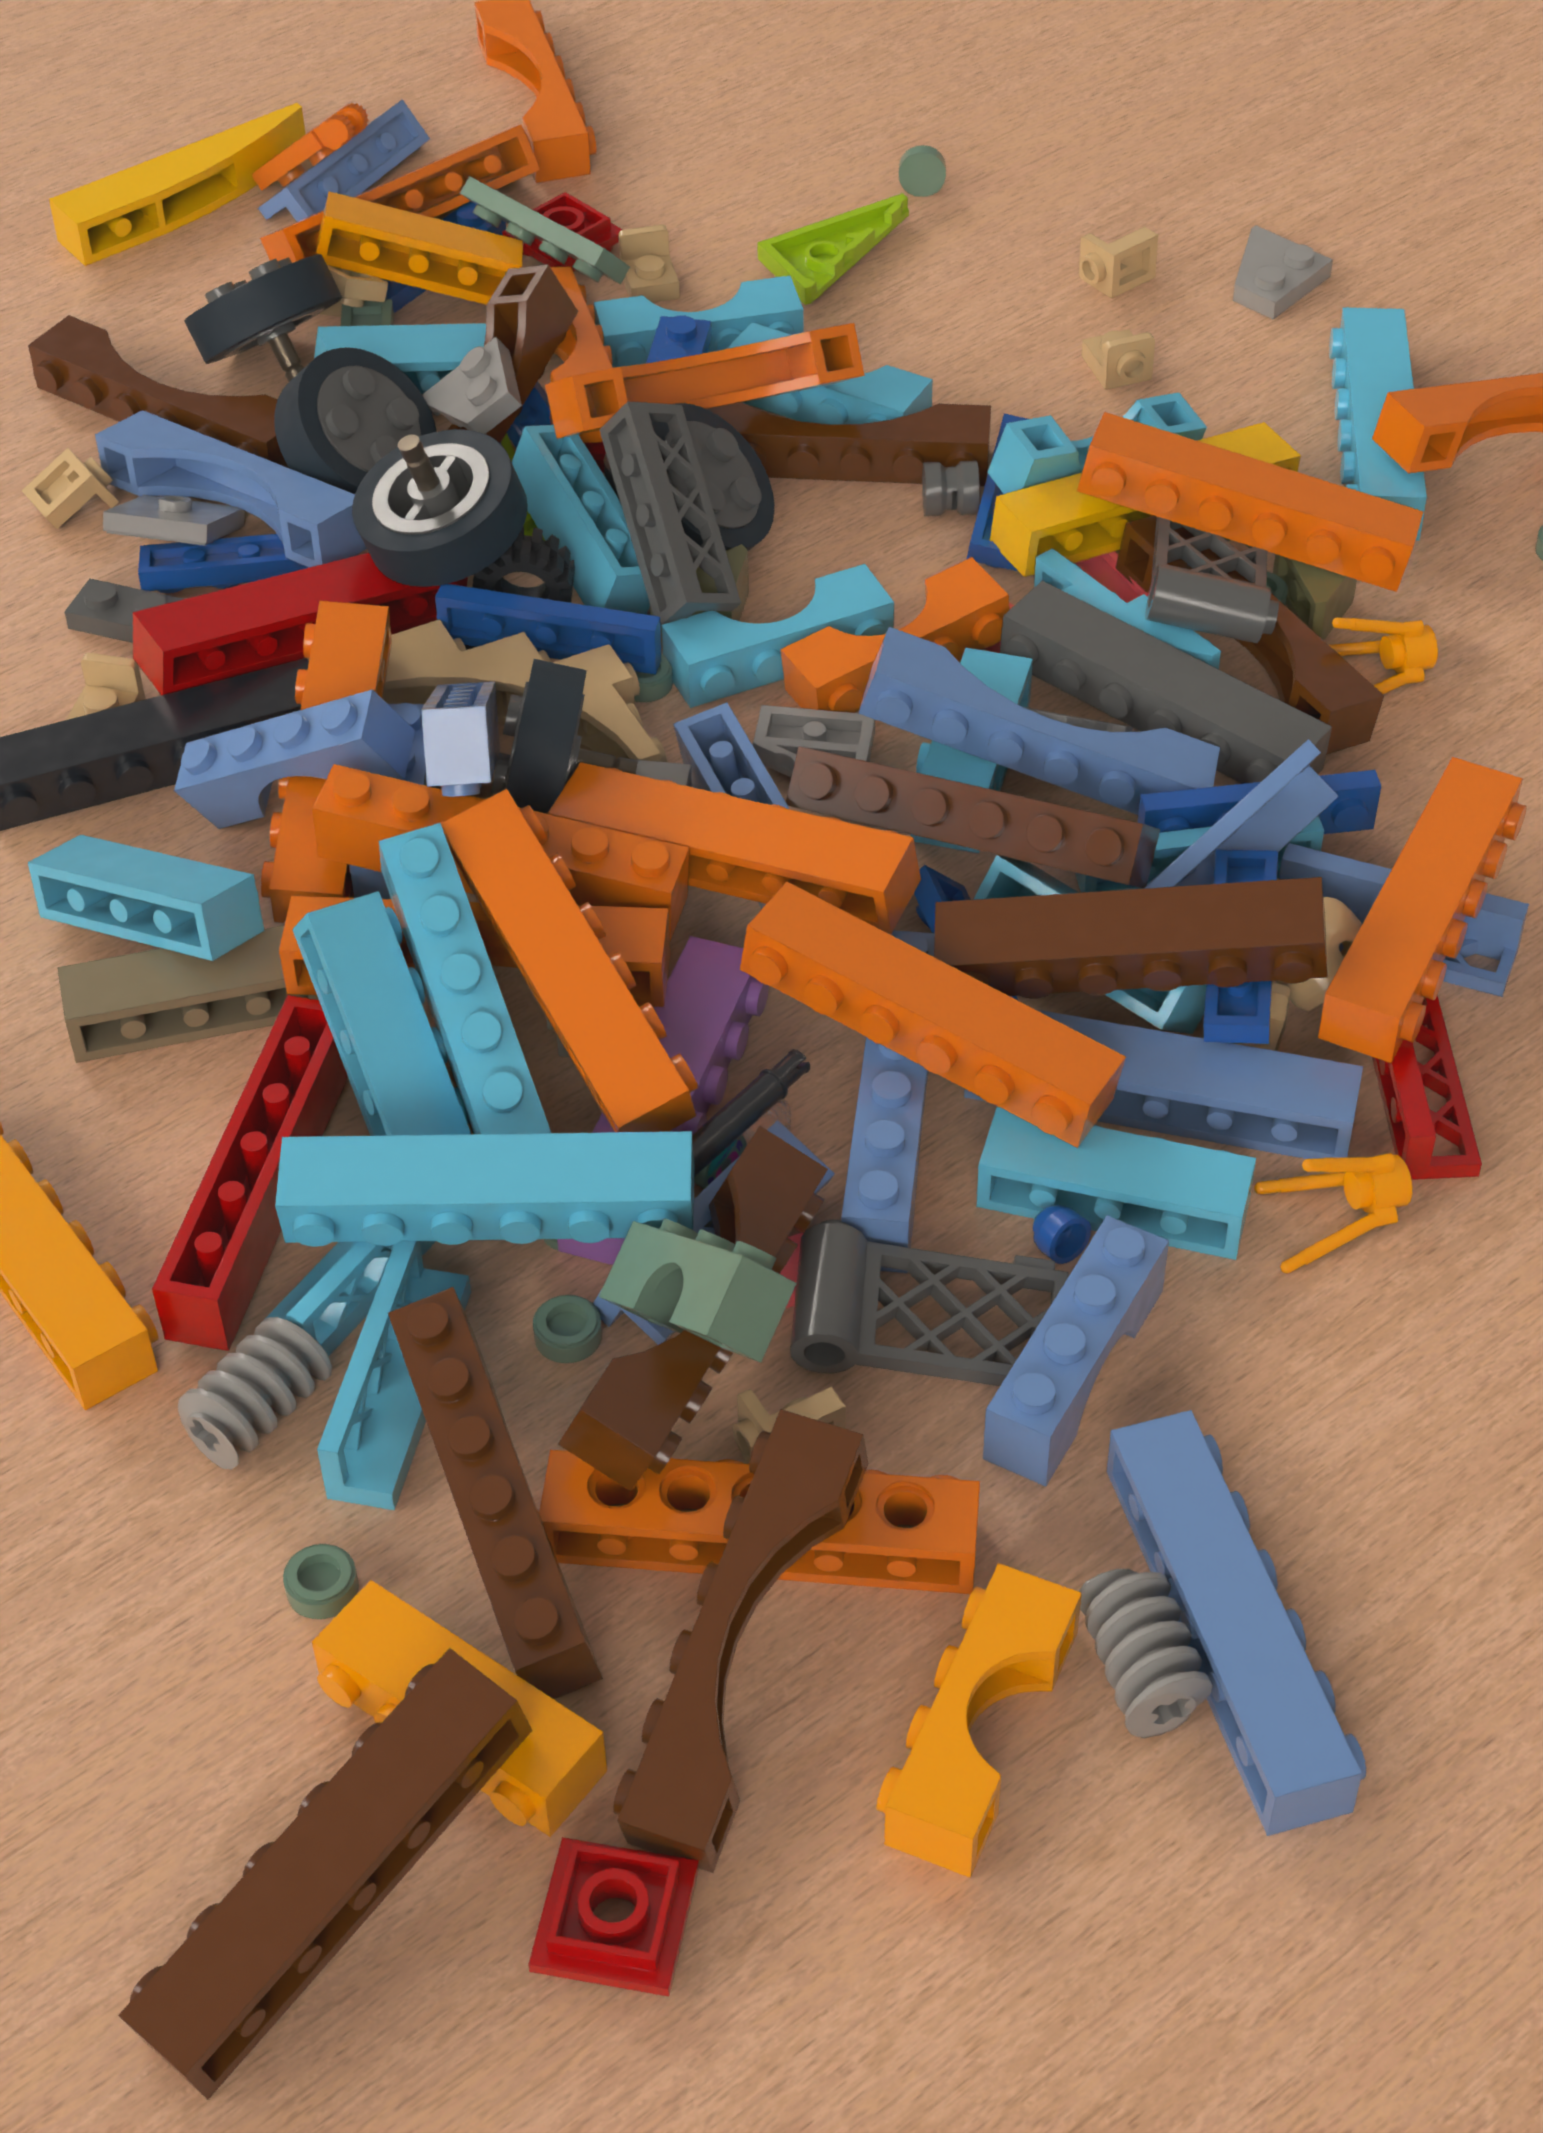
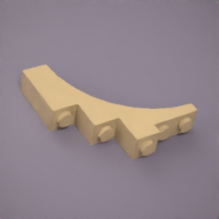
(608, 719)

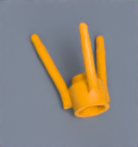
(1406, 649)
(1369, 1184)

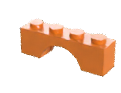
(833, 667)

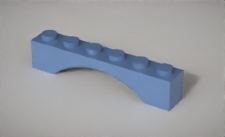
(168, 459)
(935, 697)
(887, 1138)

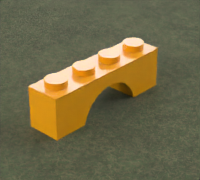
(946, 1791)

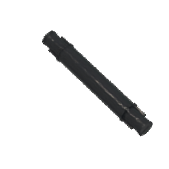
(746, 1108)

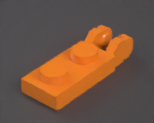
(313, 146)

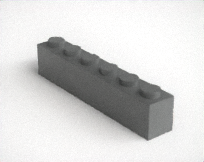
(1156, 684)

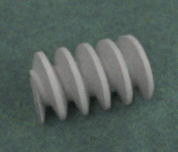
(250, 1388)
(1144, 1649)

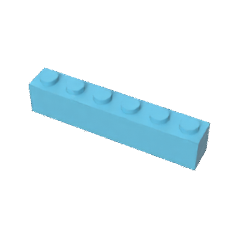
(1368, 363)
(460, 984)
(482, 1186)

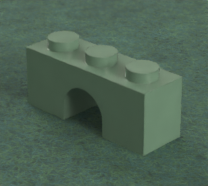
(700, 1286)

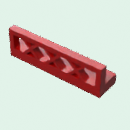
(1407, 1110)

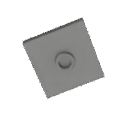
(173, 519)

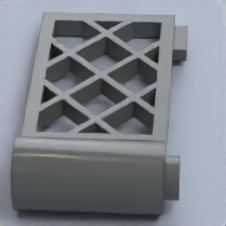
(1206, 596)
(841, 1292)

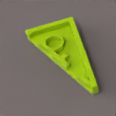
(829, 248)

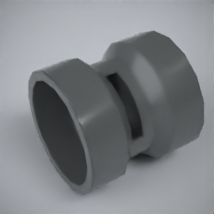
(950, 488)

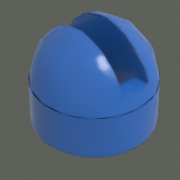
(1061, 1233)

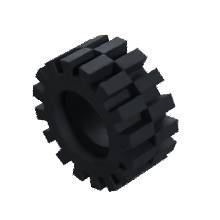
(535, 557)

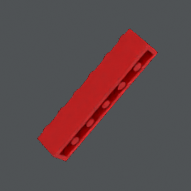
(263, 621)
(234, 1214)

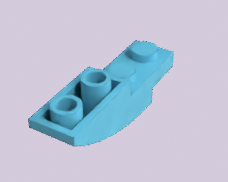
(1070, 578)

